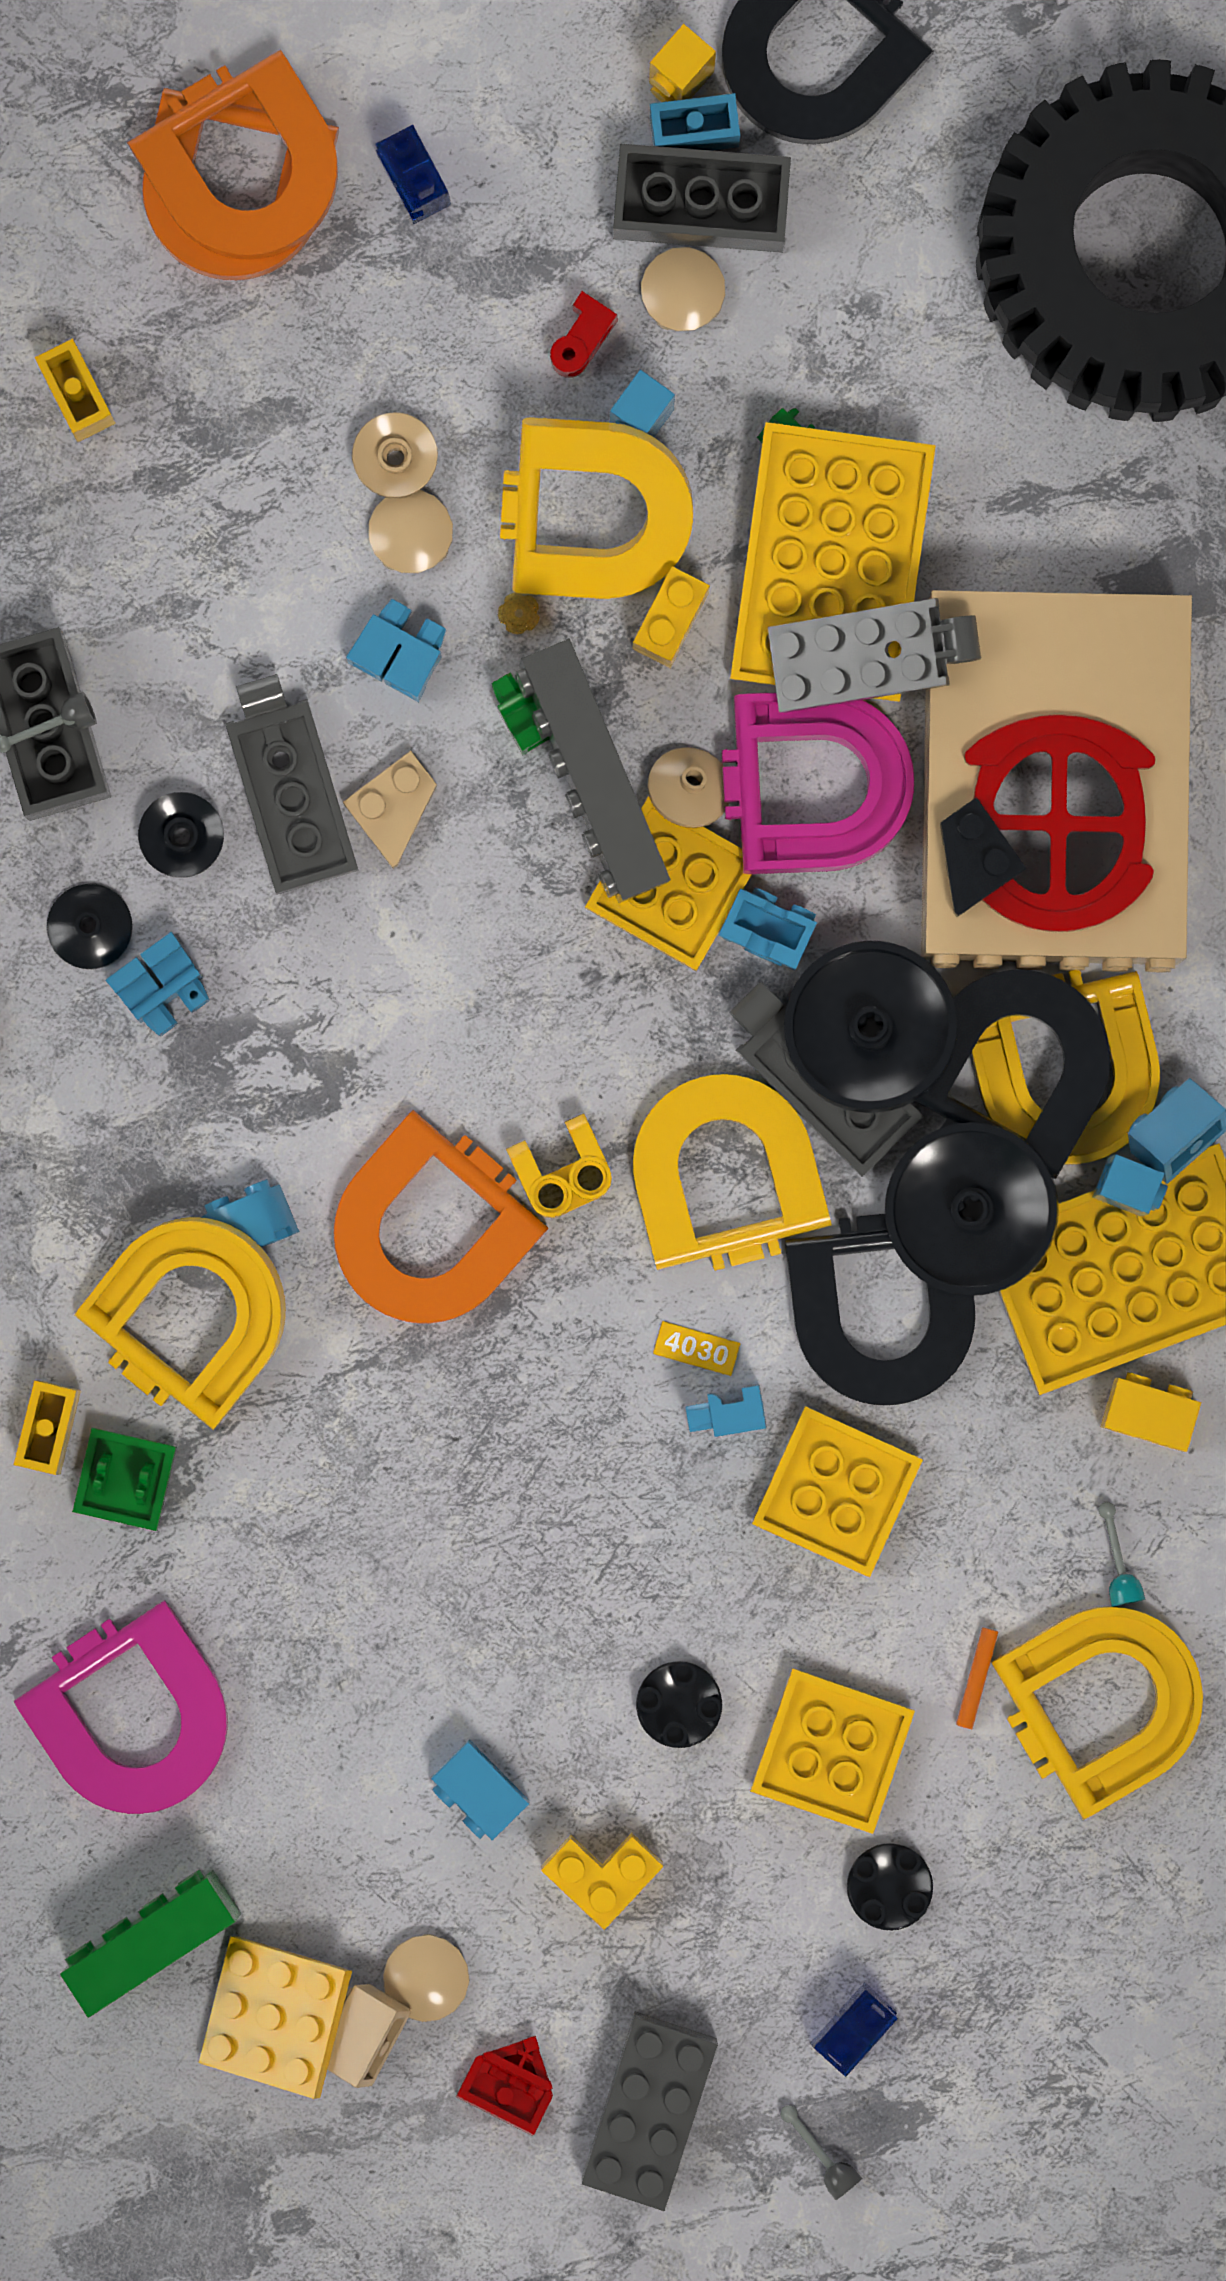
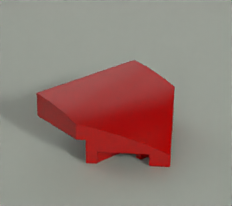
(510, 2085)

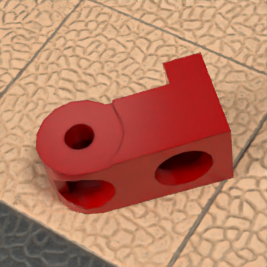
(575, 351)

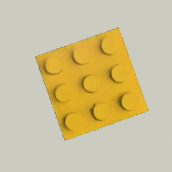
(690, 908)
(837, 1491)
(832, 1750)
(275, 2017)

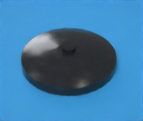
(870, 1026)
(971, 1209)

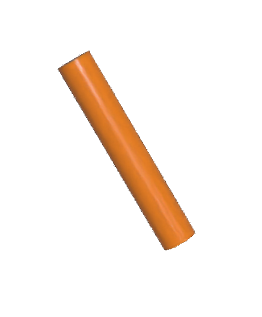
(977, 1678)

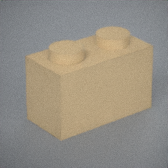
(366, 2034)

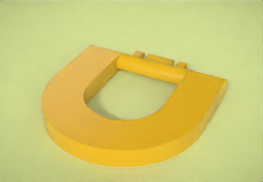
(600, 449)
(1132, 1060)
(787, 1153)
(257, 1299)
(1136, 1759)

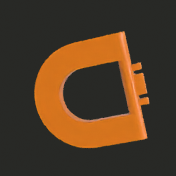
(243, 113)
(187, 197)
(382, 1181)

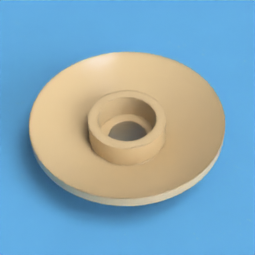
(388, 434)
(678, 799)

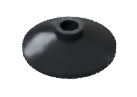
(178, 812)
(107, 940)

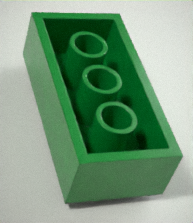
(149, 1944)

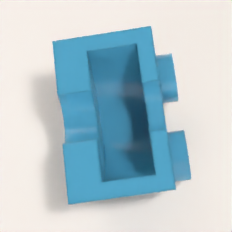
(768, 929)
(260, 1214)

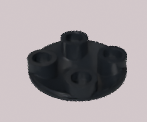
(679, 1704)
(890, 1886)

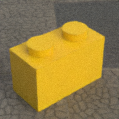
(681, 66)
(75, 390)
(671, 617)
(1151, 1413)
(47, 1427)

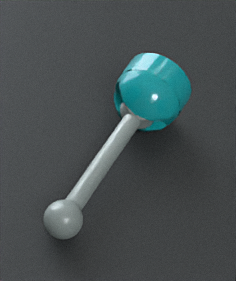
(1125, 1587)

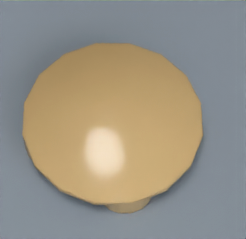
(683, 289)
(410, 532)
(427, 1977)

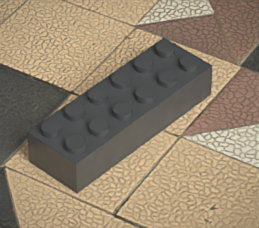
(593, 771)

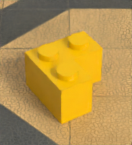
(606, 1887)

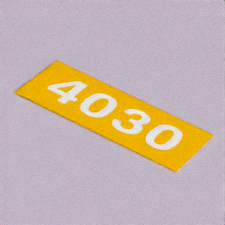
(696, 1348)

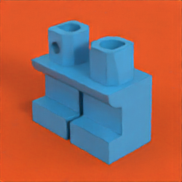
(416, 656)
(143, 994)
(728, 1417)

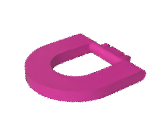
(817, 845)
(78, 1753)

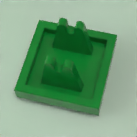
(124, 1479)

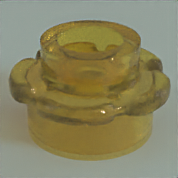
(515, 624)

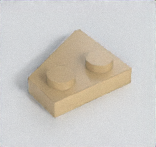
(393, 806)

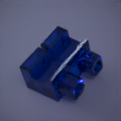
(413, 174)
(856, 2030)

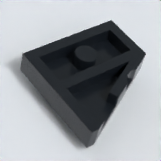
(976, 856)

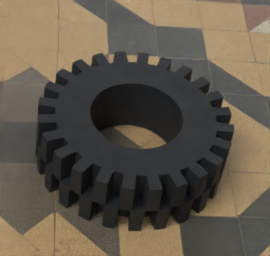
(1030, 256)

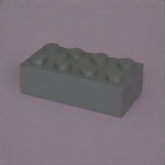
(701, 198)
(59, 765)
(649, 2111)

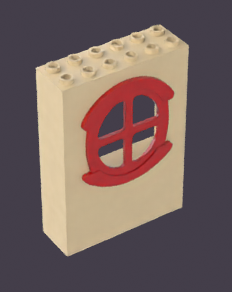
(1065, 680)

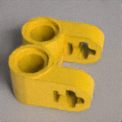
(565, 1177)

